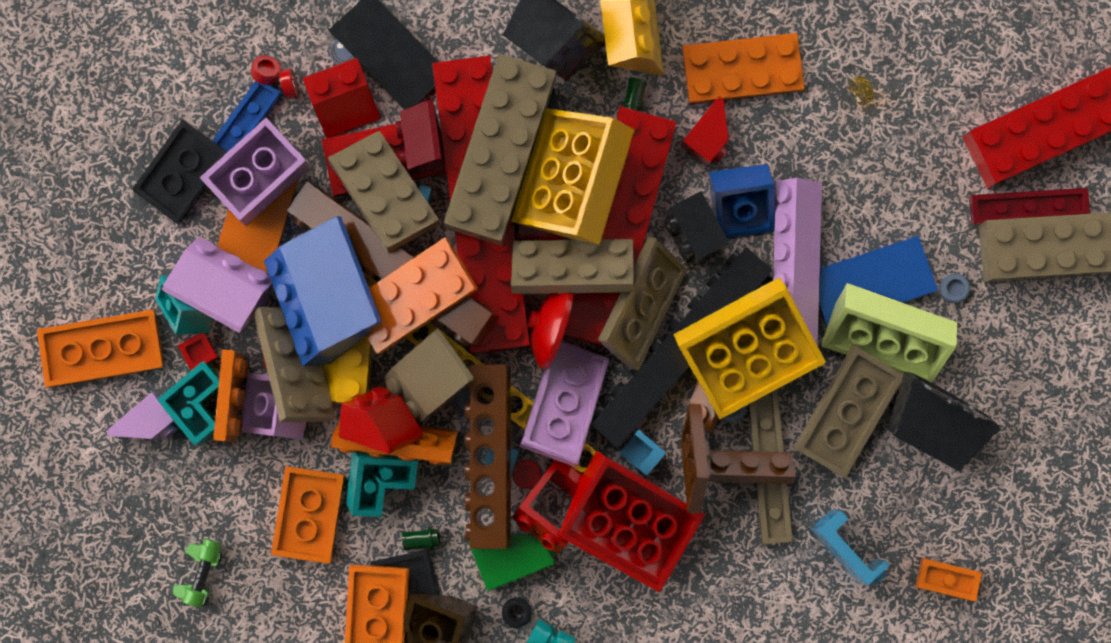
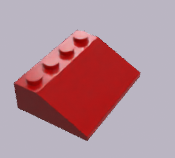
(629, 522)

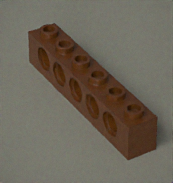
(499, 471)

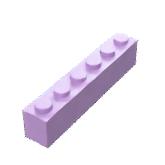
(798, 244)

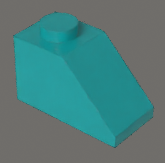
(181, 316)

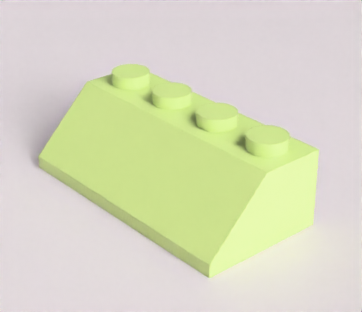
(891, 332)

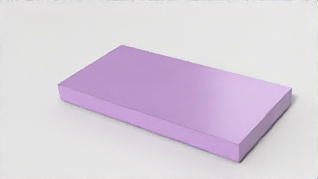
(565, 404)

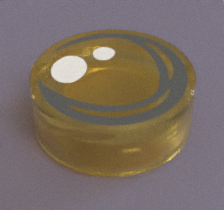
(861, 90)

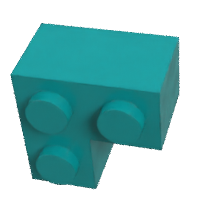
(188, 402)
(371, 476)

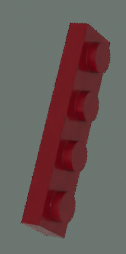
(1028, 204)

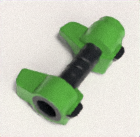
(207, 555)

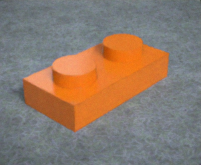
(948, 579)

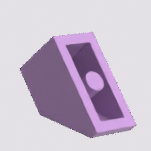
(145, 421)

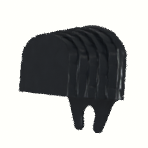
(554, 36)
(939, 422)

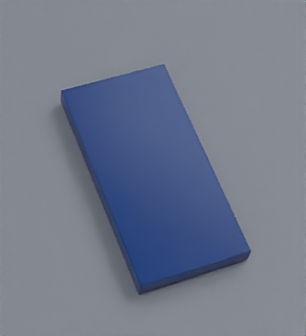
(890, 271)

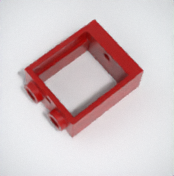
(530, 521)

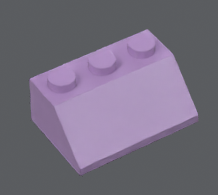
(218, 284)

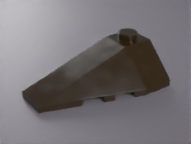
(438, 619)

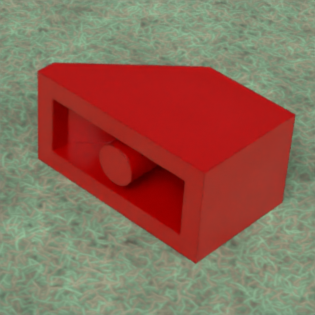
(709, 135)

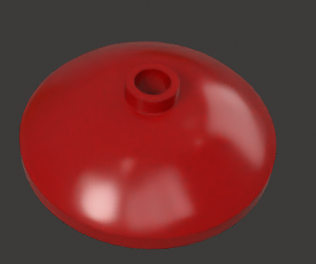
(549, 327)

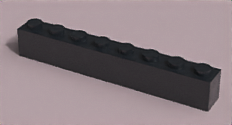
(667, 361)

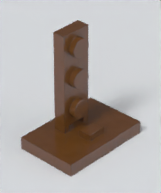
(707, 465)

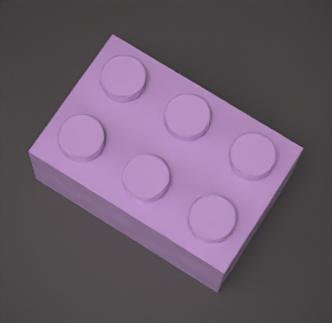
(255, 172)

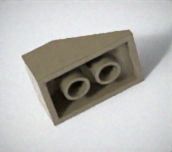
(428, 377)

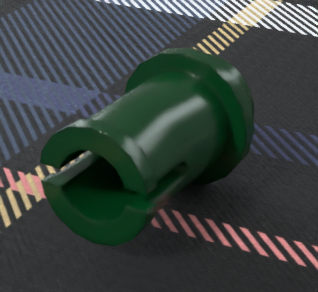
(635, 94)
(421, 539)

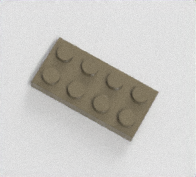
(383, 191)
(572, 266)
(641, 312)
(298, 390)
(848, 411)

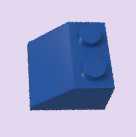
(743, 200)

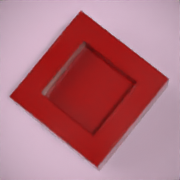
(198, 350)

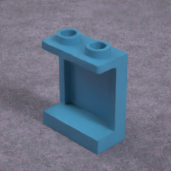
(825, 531)

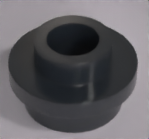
(516, 622)

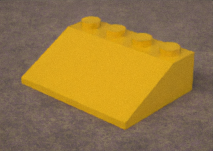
(632, 35)
(573, 175)
(749, 348)

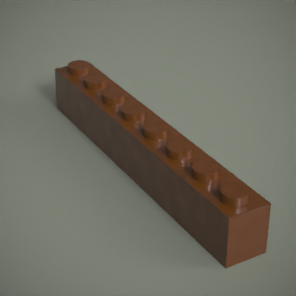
(315, 206)

